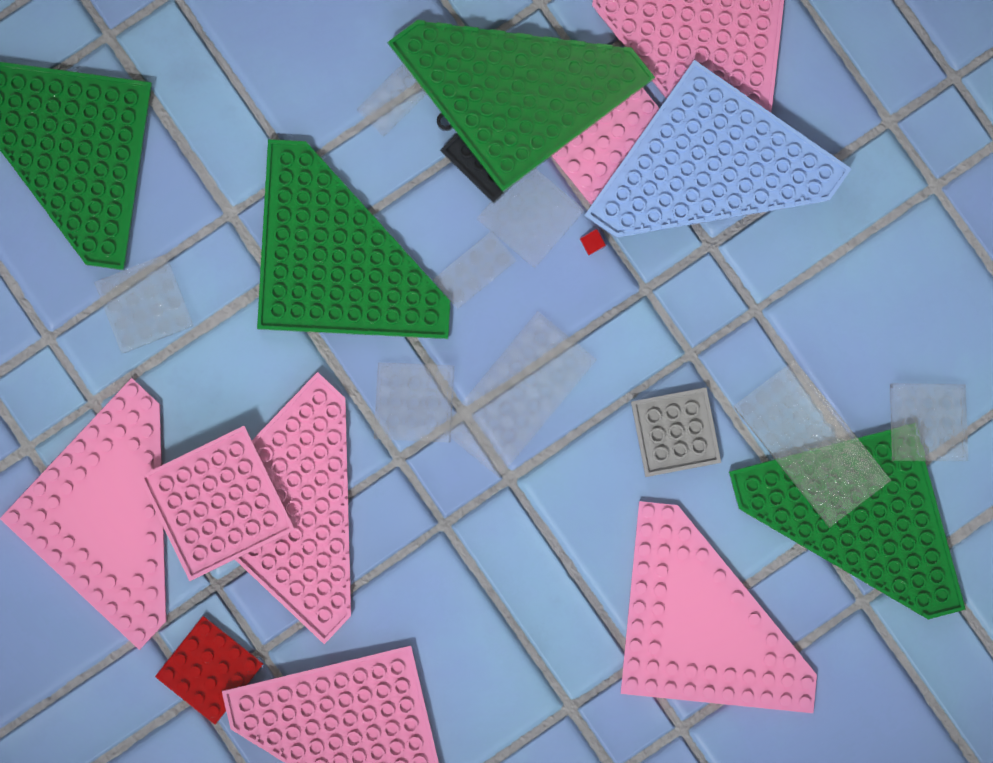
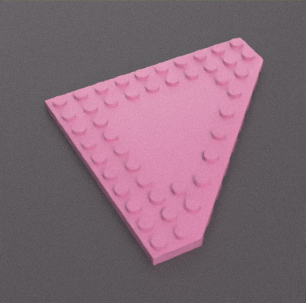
(725, 36)
(308, 468)
(97, 520)
(699, 628)
(339, 713)

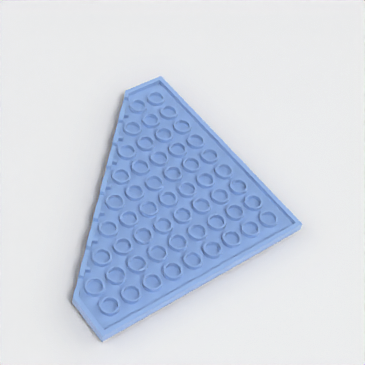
(712, 160)

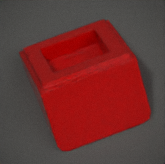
(592, 242)

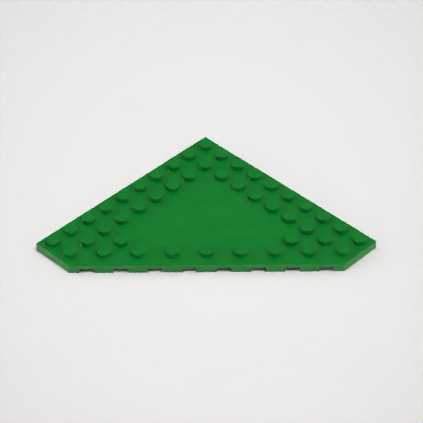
(517, 93)
(77, 151)
(333, 262)
(886, 541)

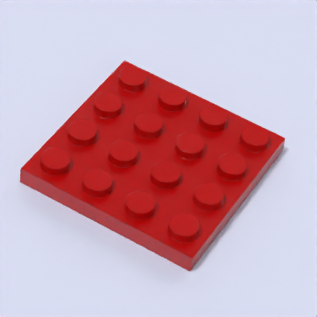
(206, 666)

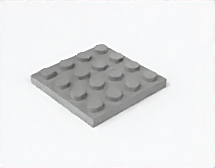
(675, 432)

